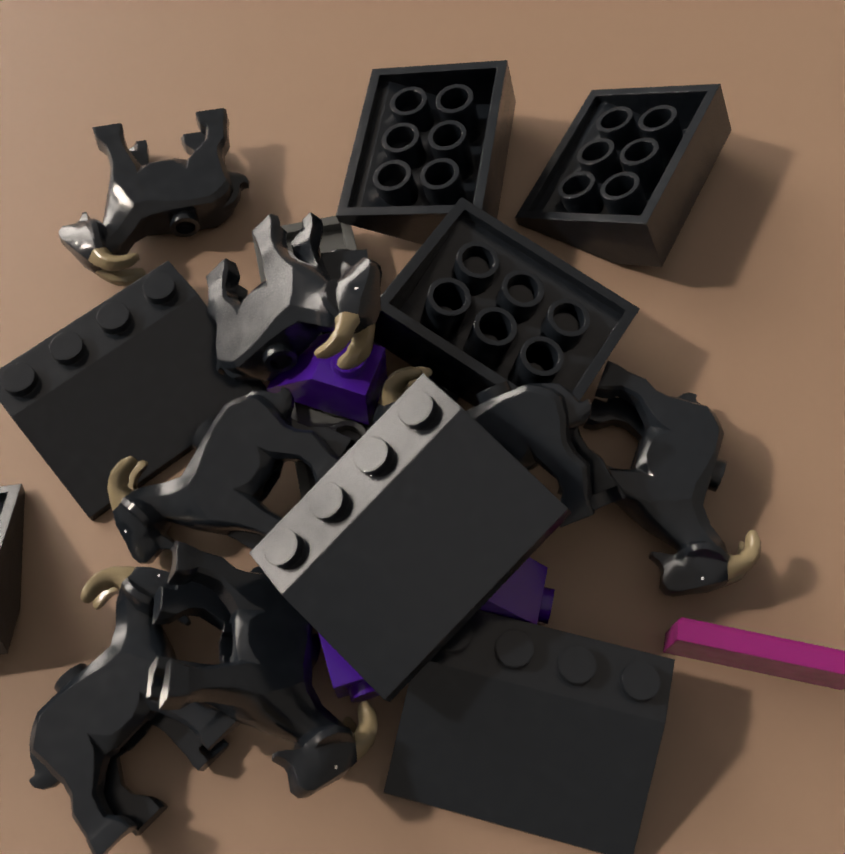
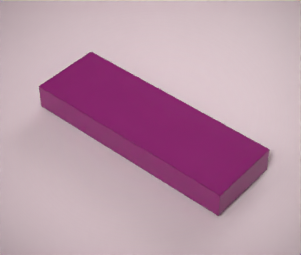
(756, 652)

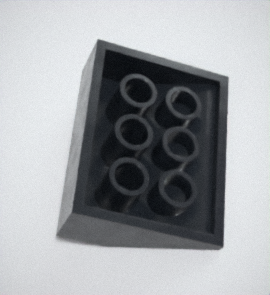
(426, 144)
(629, 171)
(498, 309)
(121, 385)
(408, 536)
(535, 732)

